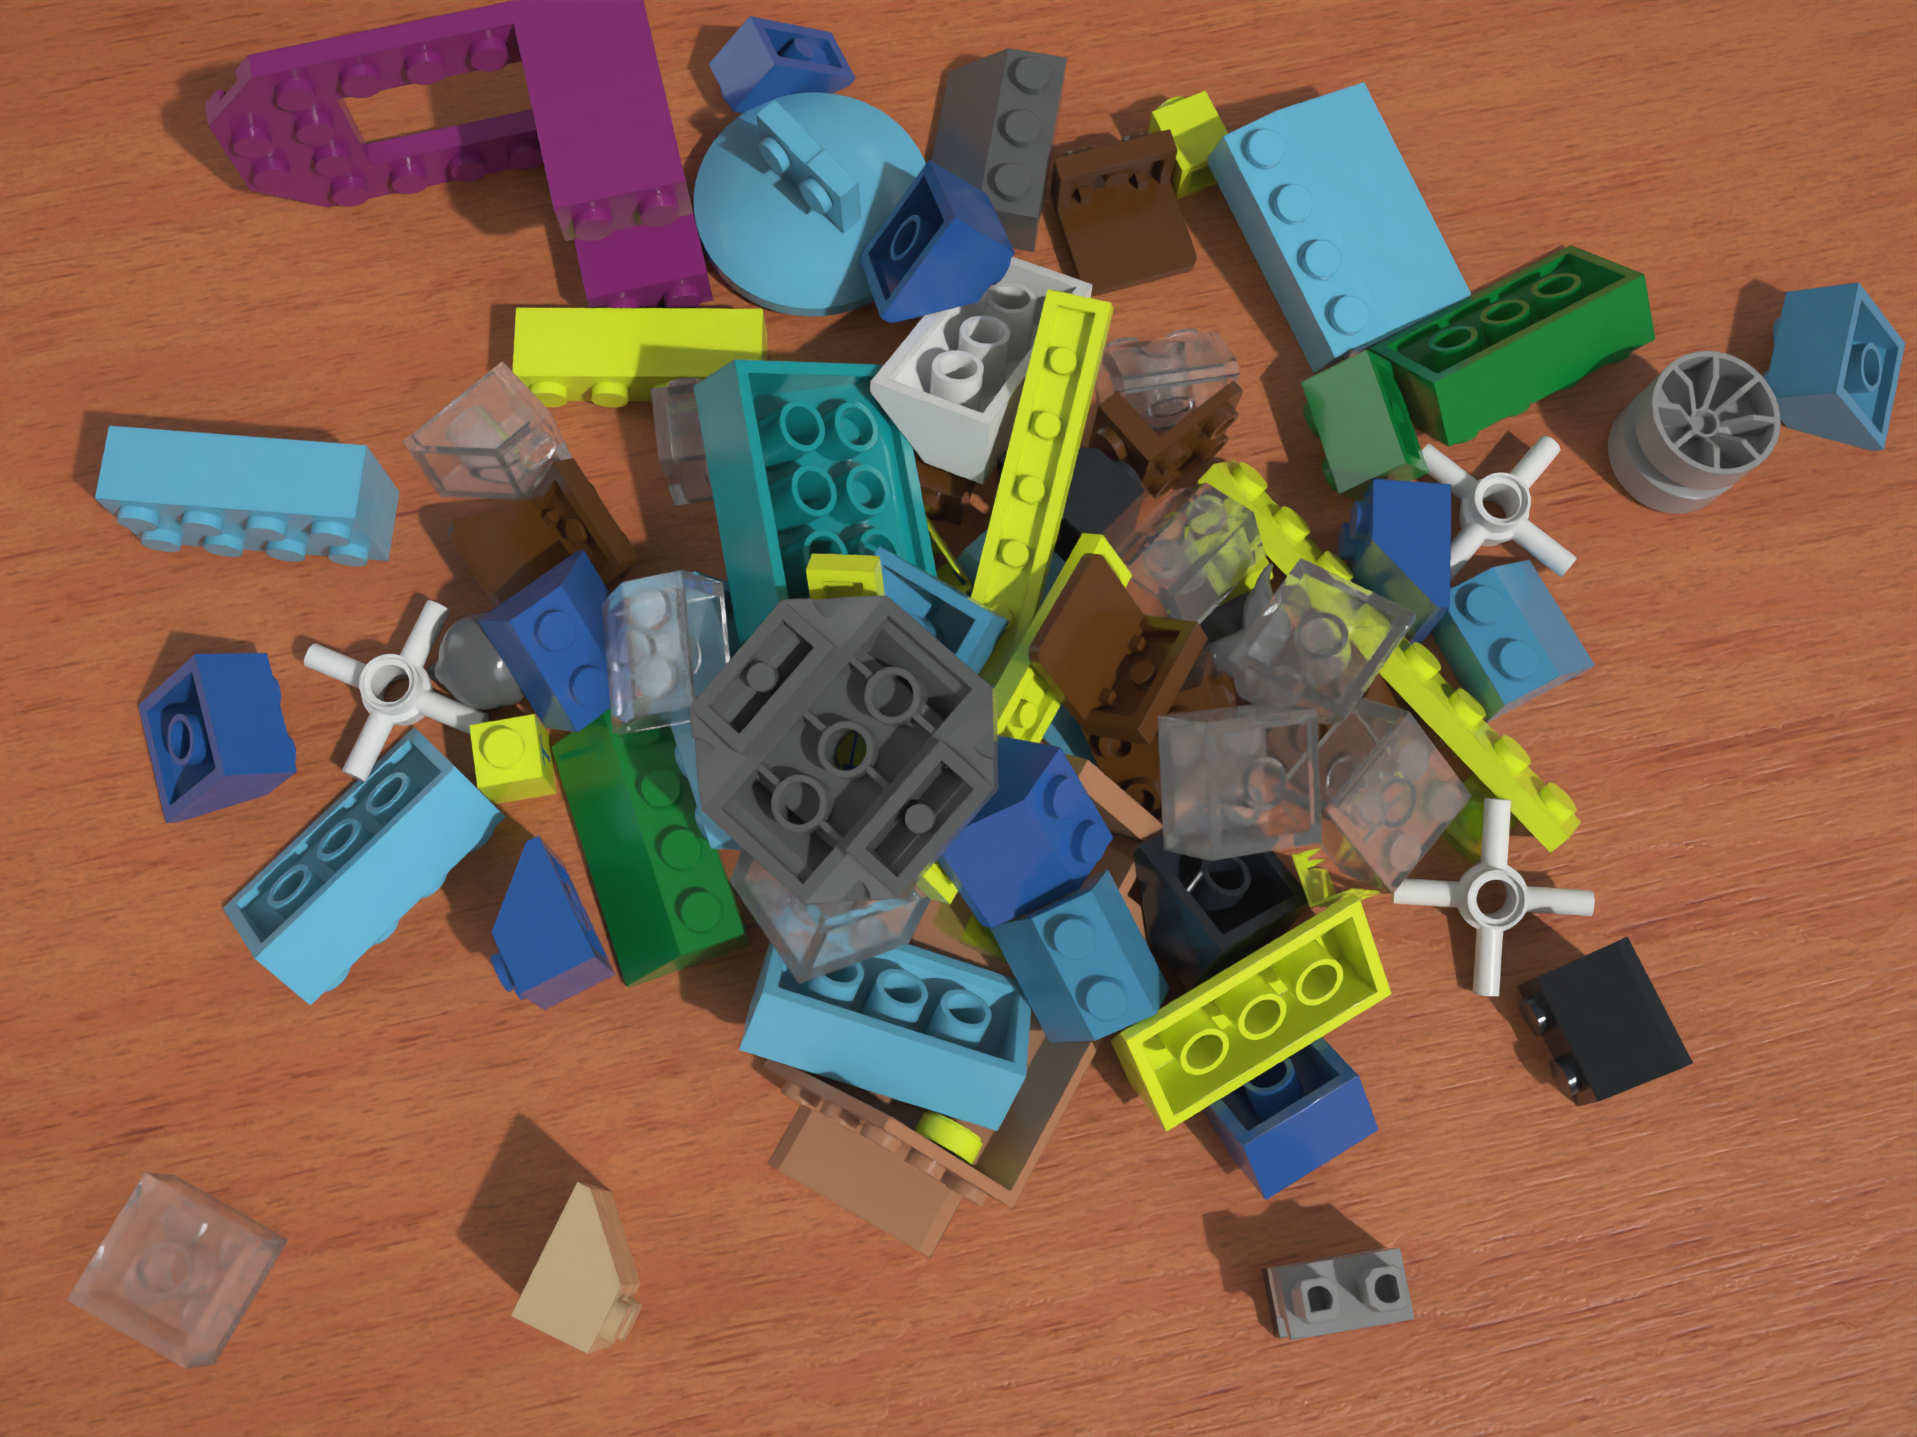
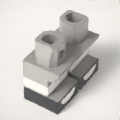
(1338, 1293)

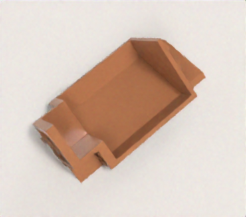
(864, 1144)

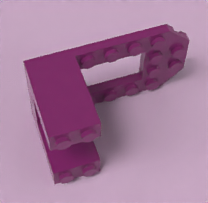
(592, 122)

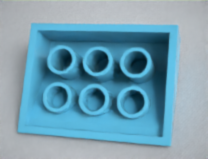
(1336, 224)

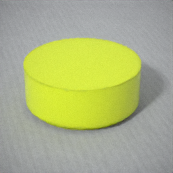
(949, 1136)

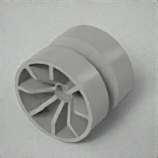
(1694, 432)

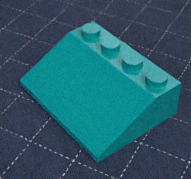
(803, 469)

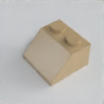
(584, 1276)

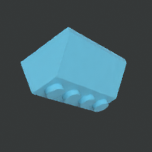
(361, 867)
(901, 1029)

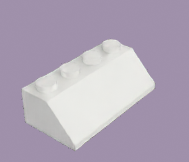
(964, 371)

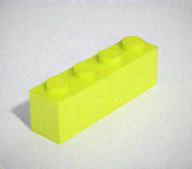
(628, 351)

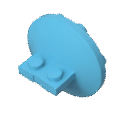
(799, 197)

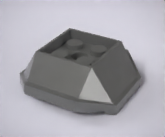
(774, 732)

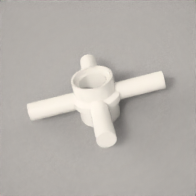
(1510, 493)
(379, 674)
(1518, 901)

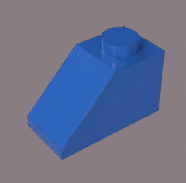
(778, 60)

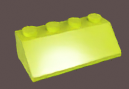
(1254, 1014)

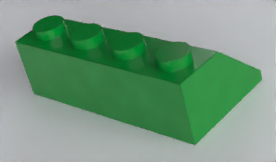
(1518, 342)
(649, 862)

